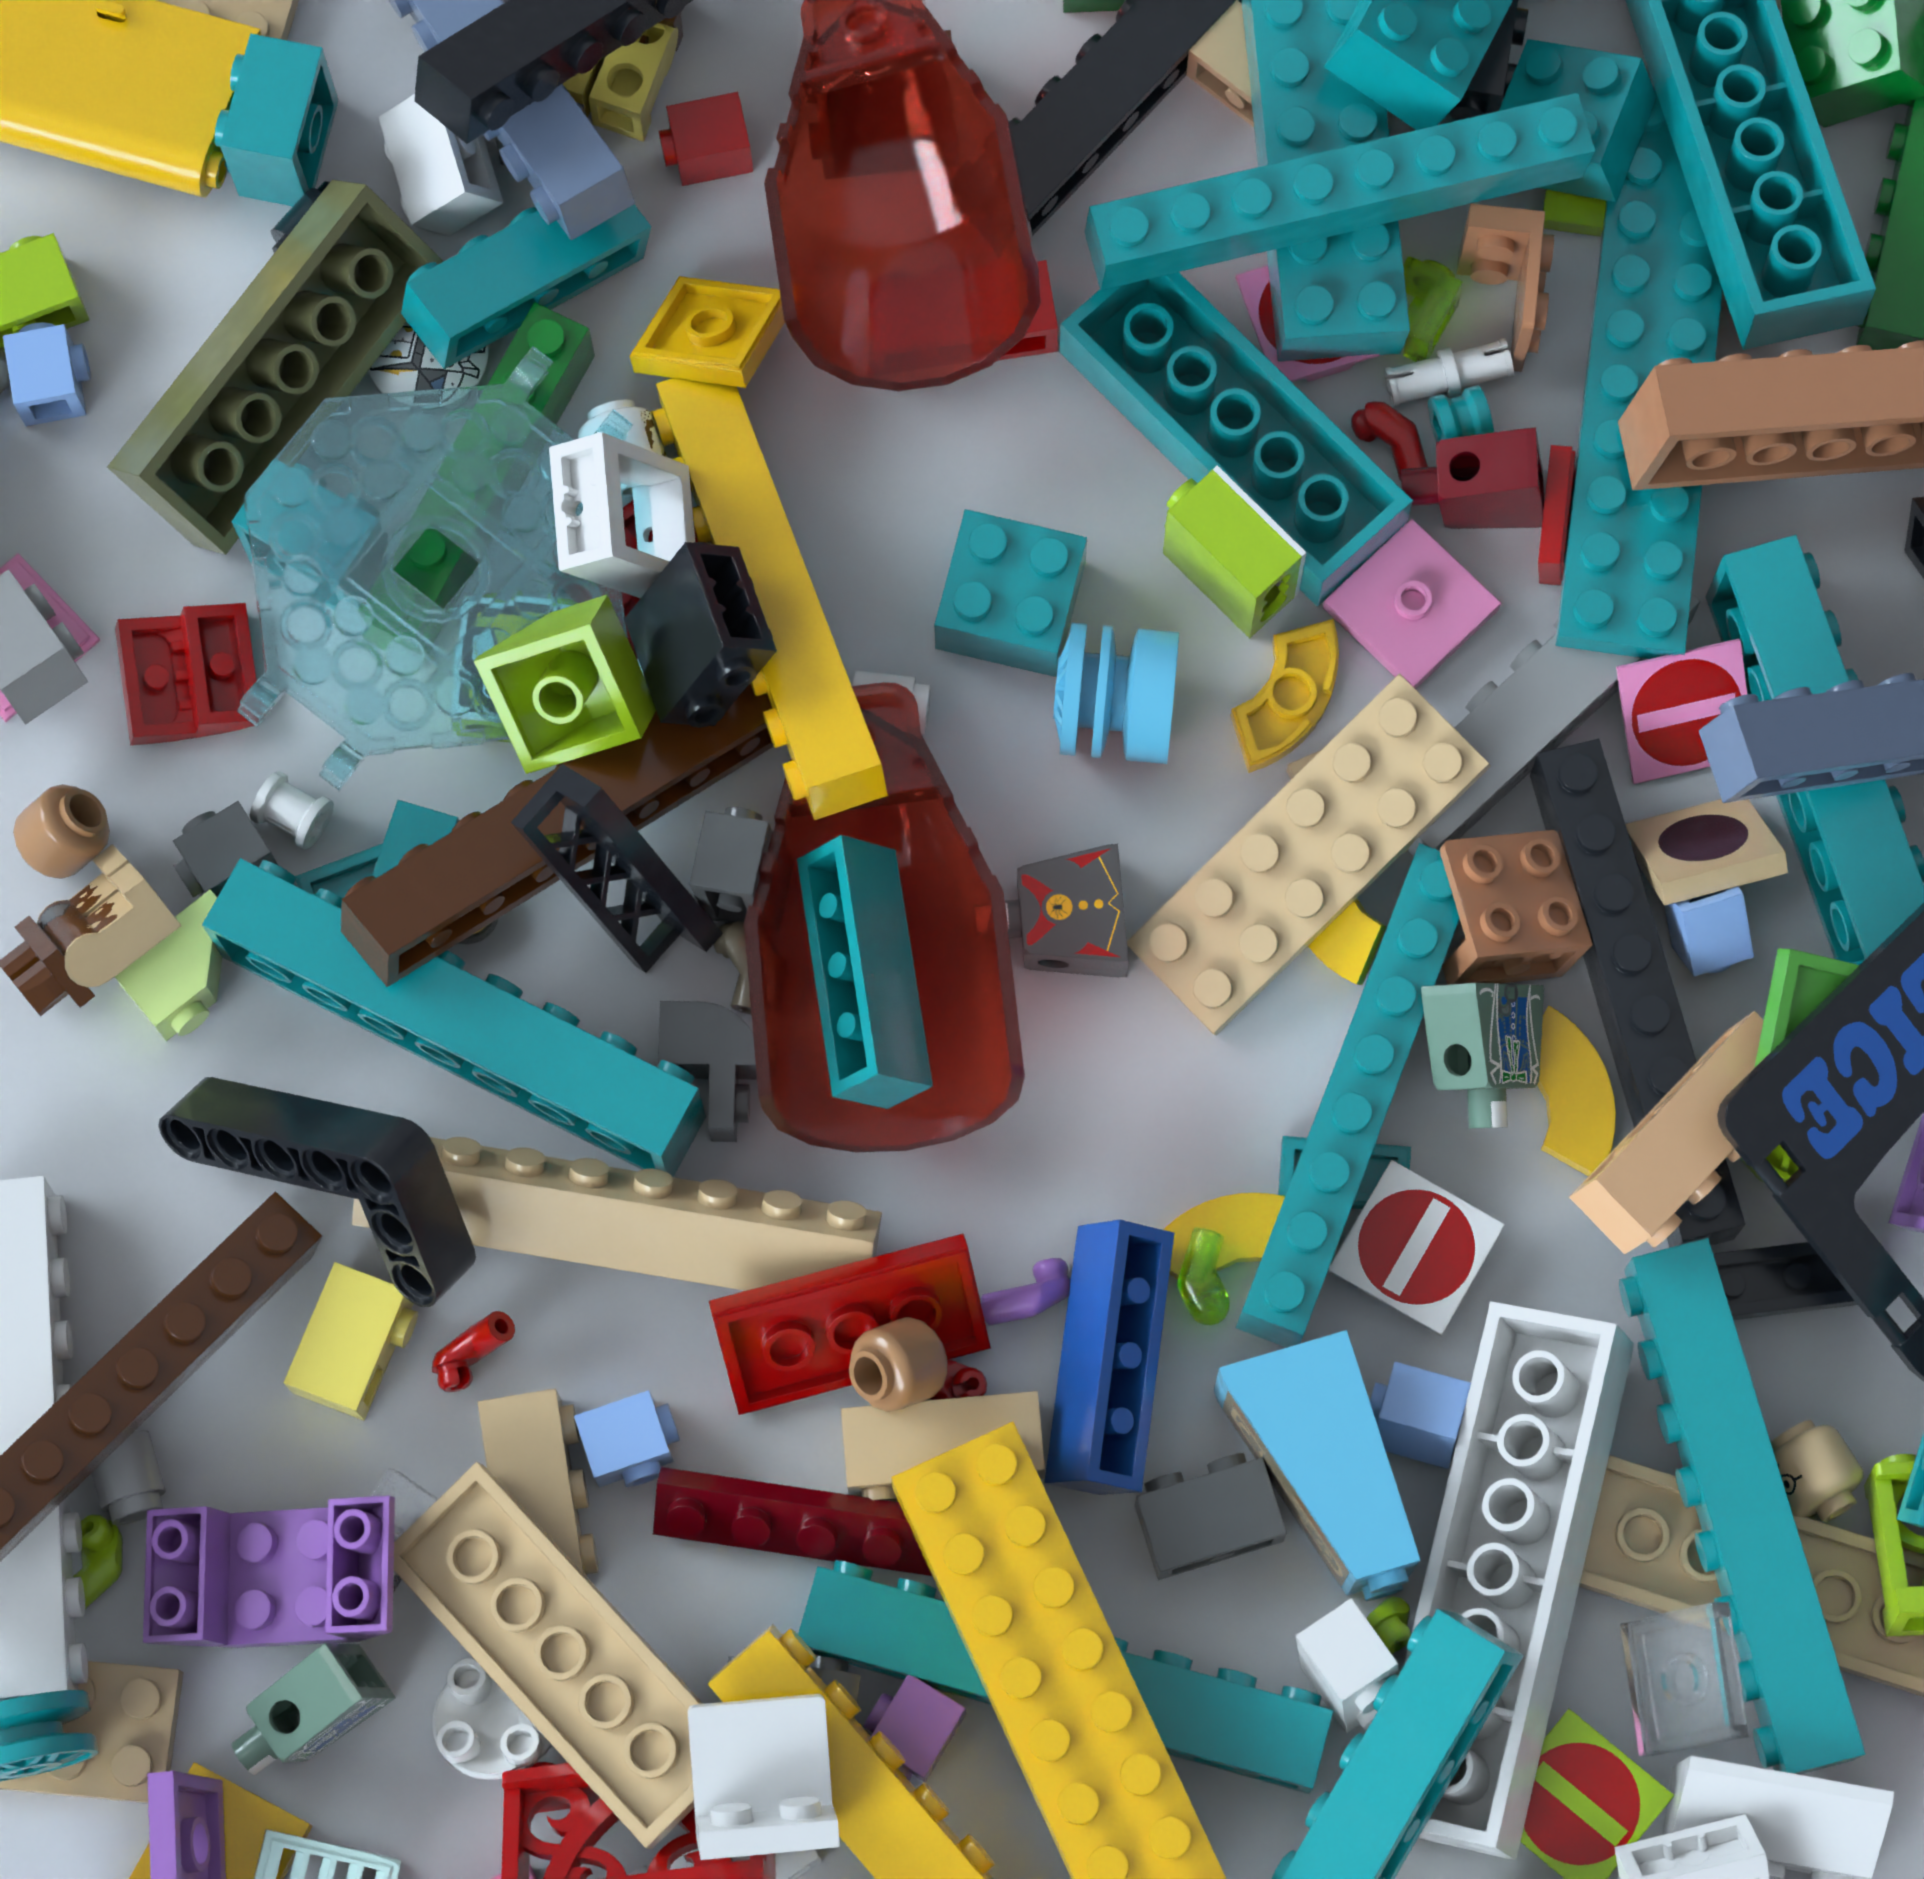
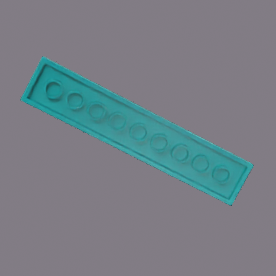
(1652, 303)

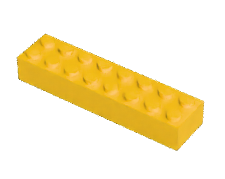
(1051, 1664)

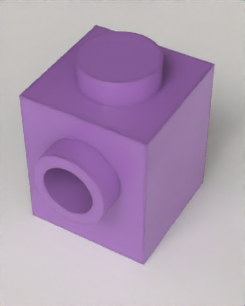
(918, 1724)

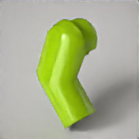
(100, 1556)
(1391, 1623)

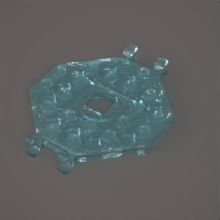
(346, 511)

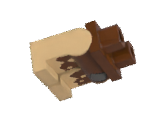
(88, 936)

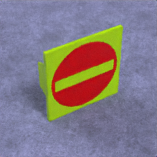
(1587, 1801)

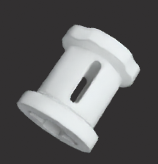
(291, 810)

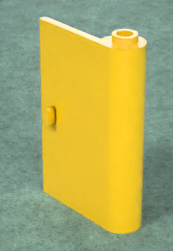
(119, 86)

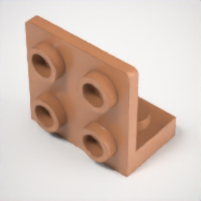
(1511, 246)
(1513, 908)

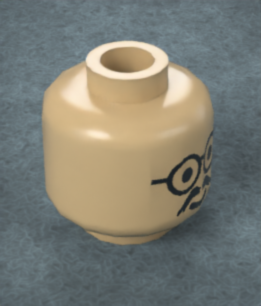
(1817, 1470)

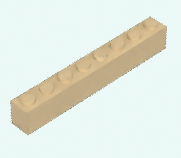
(647, 1218)

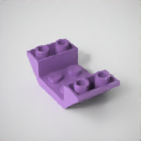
(270, 1575)

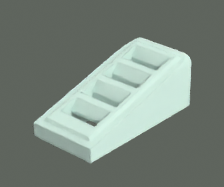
(274, 1842)

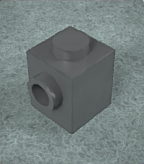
(213, 847)

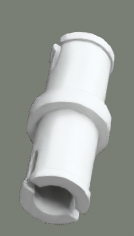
(1449, 372)

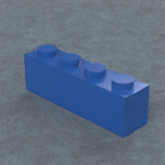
(1109, 1358)

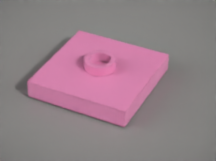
(1411, 604)

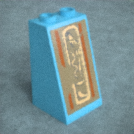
(1325, 1458)

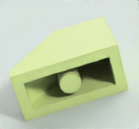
(178, 975)

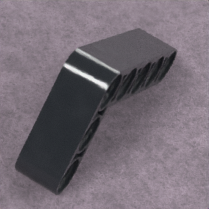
(342, 1152)

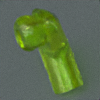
(1199, 1280)

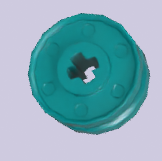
(34, 1733)

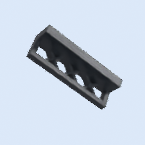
(632, 858)

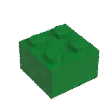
(1857, 54)

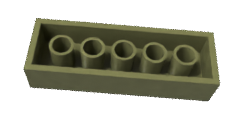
(287, 344)

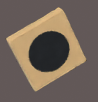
(1705, 849)

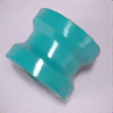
(1460, 415)

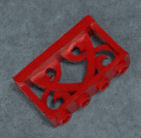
(559, 1787)

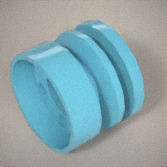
(1117, 693)

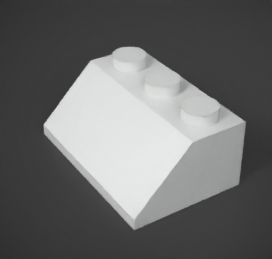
(1799, 1819)

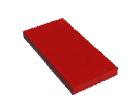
(801, 1331)

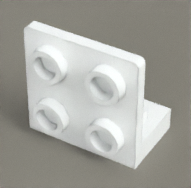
(761, 1776)

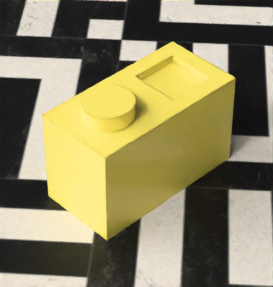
(350, 1341)

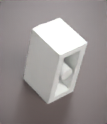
(438, 174)
(1346, 1664)

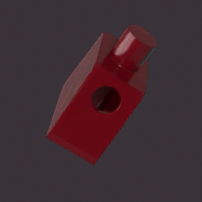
(1483, 481)

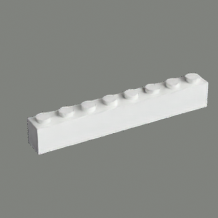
(37, 1576)

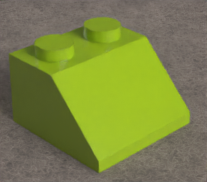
(567, 685)

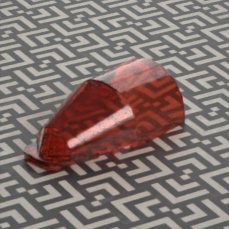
(897, 203)
(956, 946)

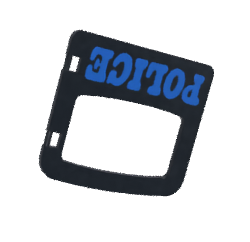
(1837, 1105)

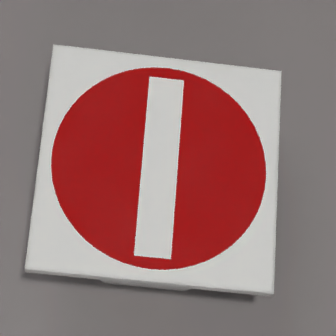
(1416, 1247)

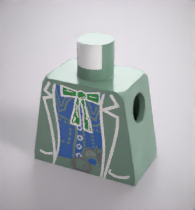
(1484, 1043)
(333, 1693)

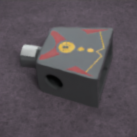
(1072, 914)

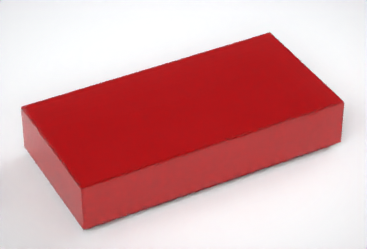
(1556, 514)

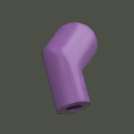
(1029, 1300)

